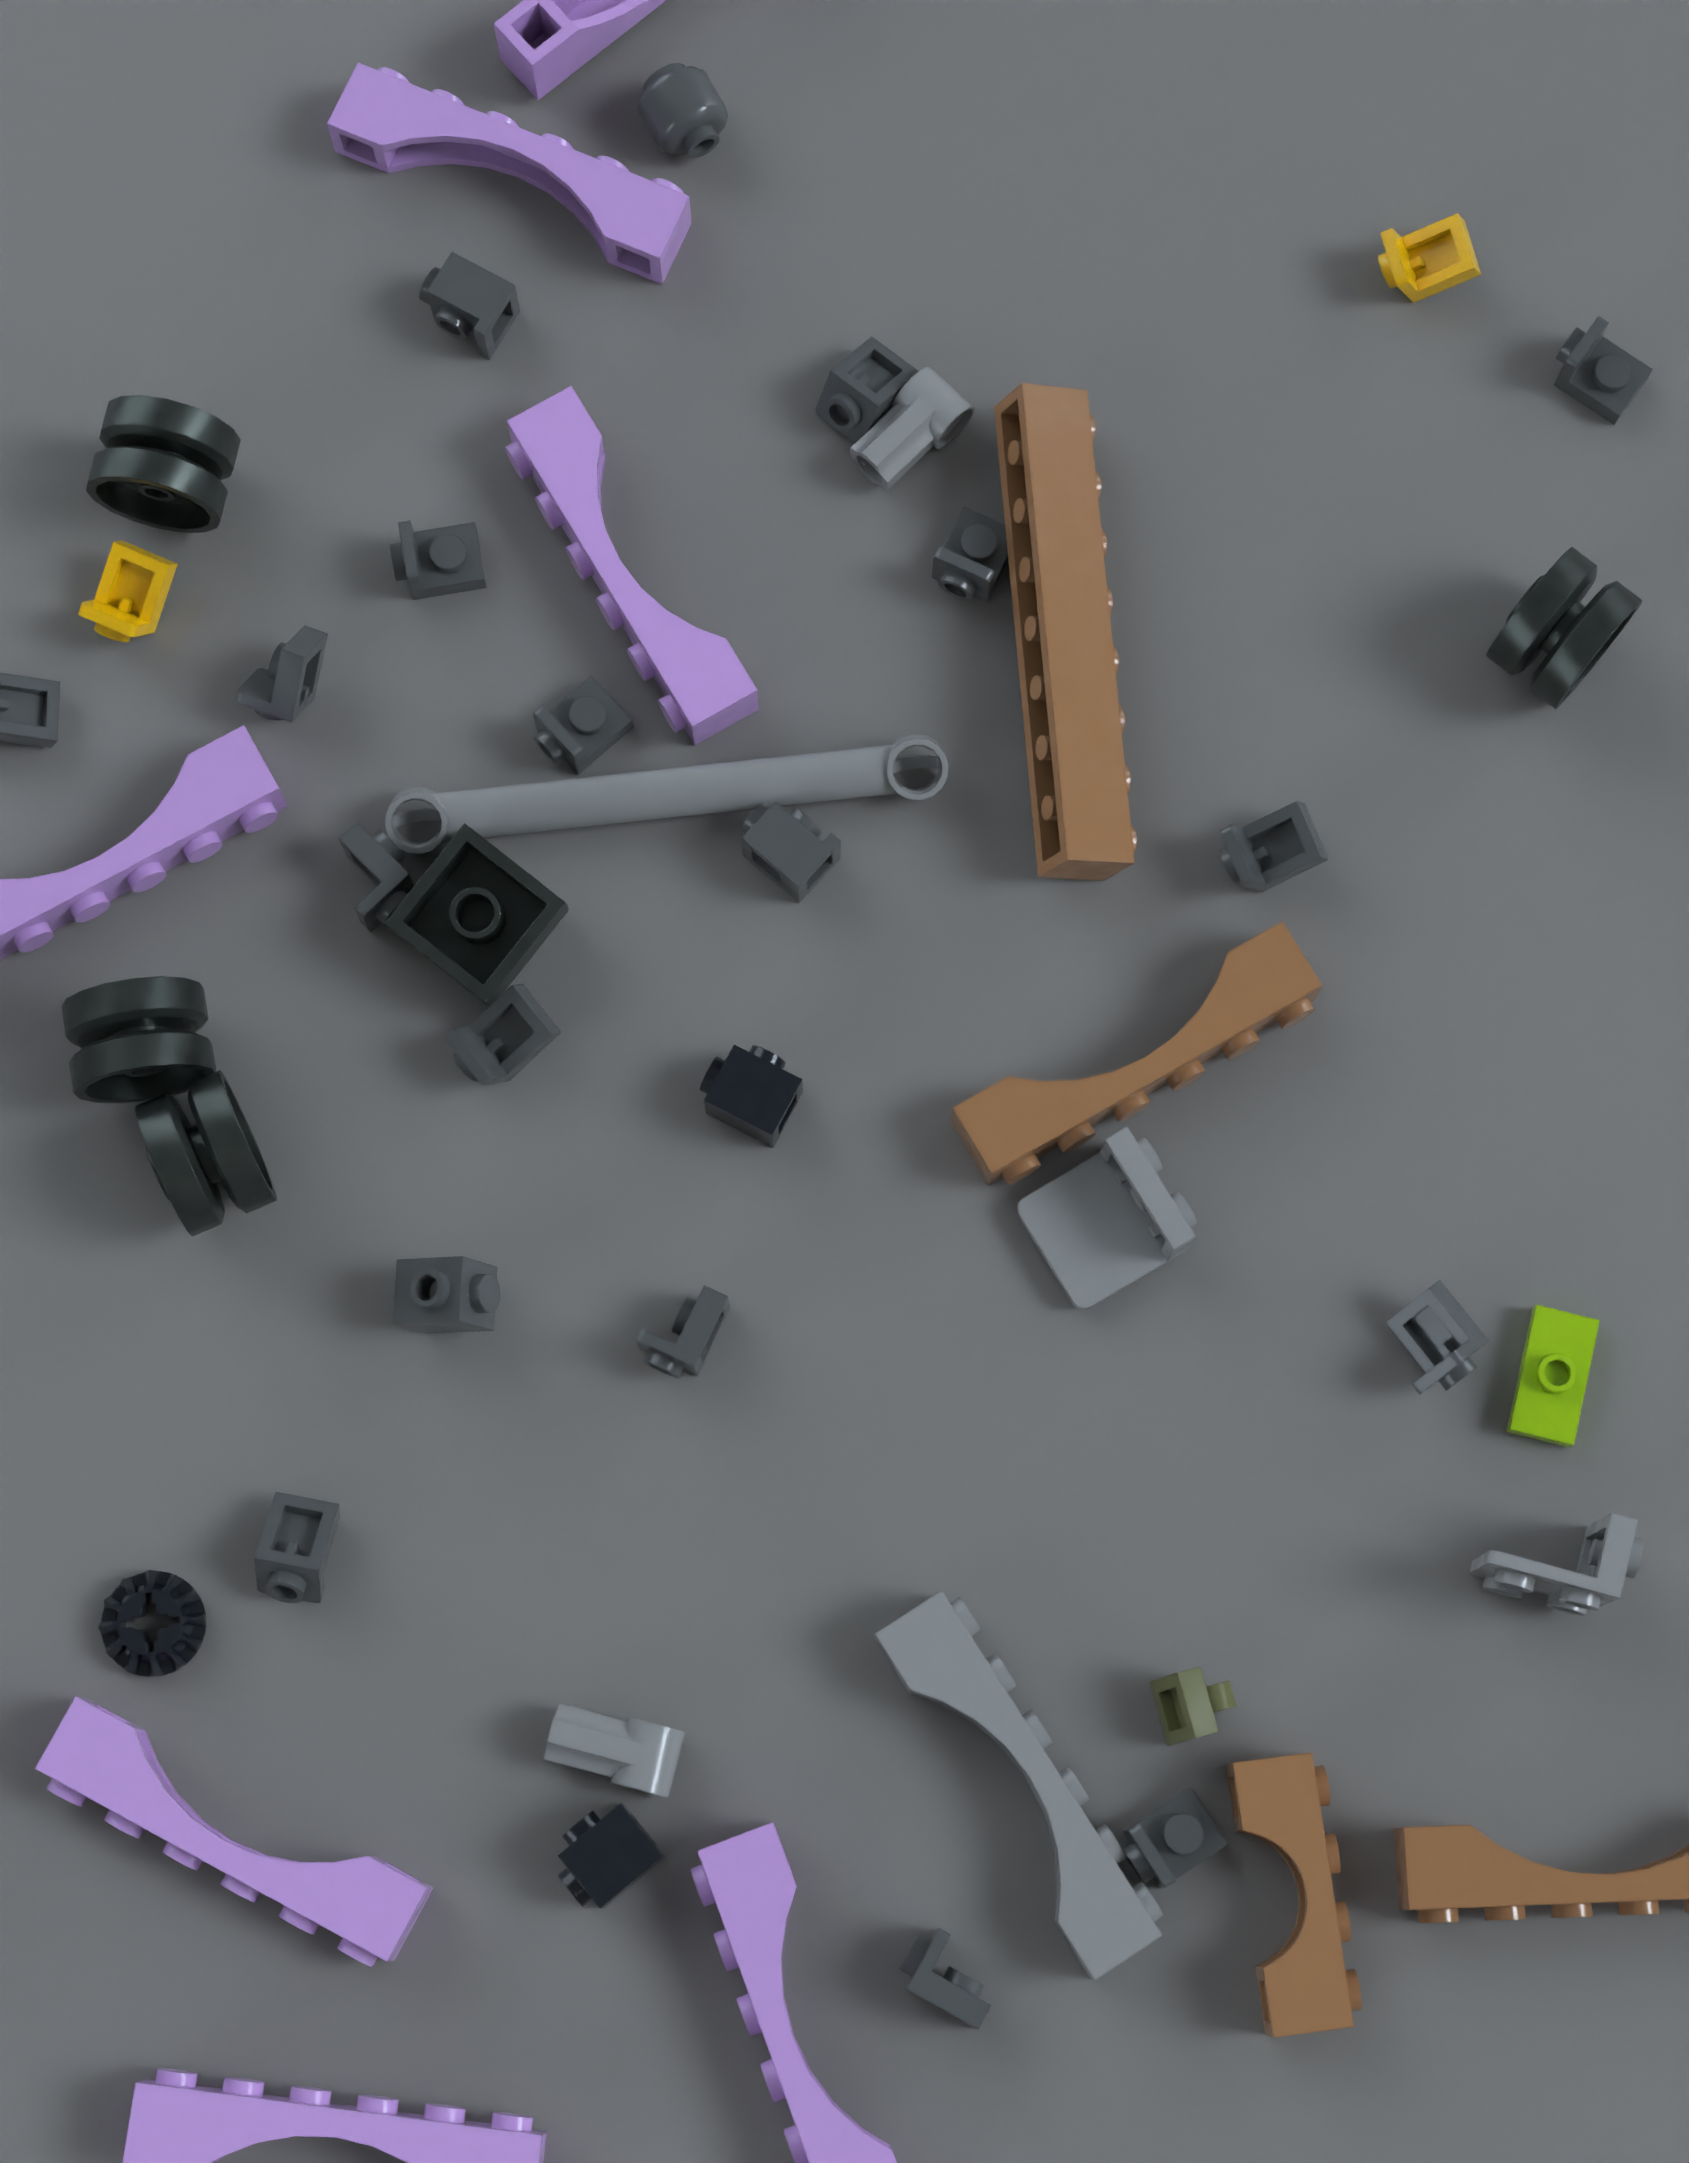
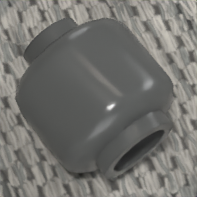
(683, 110)

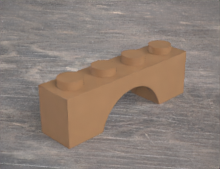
(1306, 1980)

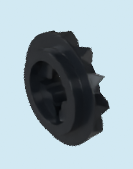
(174, 1644)

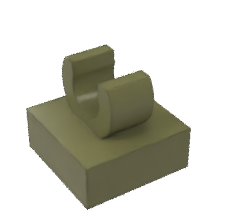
(1188, 1705)

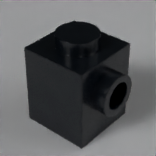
(751, 1092)
(606, 1856)

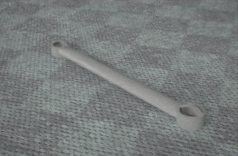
(668, 792)

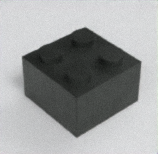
(477, 915)

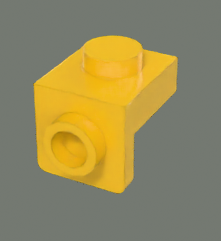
(1429, 258)
(130, 593)

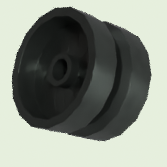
(163, 464)
(1557, 623)
(137, 1039)
(195, 1157)

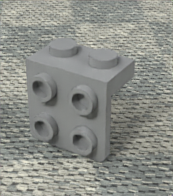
(1108, 1221)
(1605, 1560)

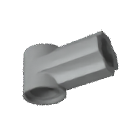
(922, 417)
(629, 1752)

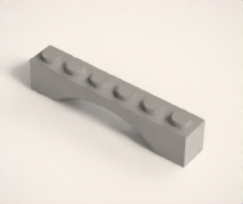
(1094, 1901)

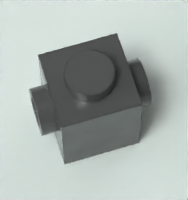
(445, 1295)

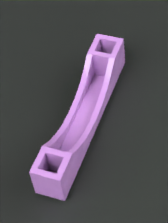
(554, 38)
(405, 127)
(694, 668)
(213, 798)
(116, 1766)
(754, 1894)
(201, 2124)

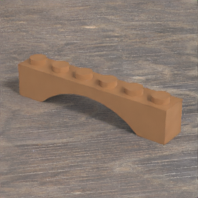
(1025, 1118)
(1465, 1869)

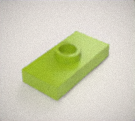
(1553, 1376)

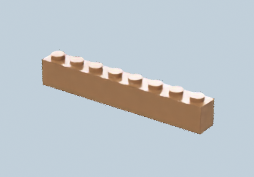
(1064, 634)

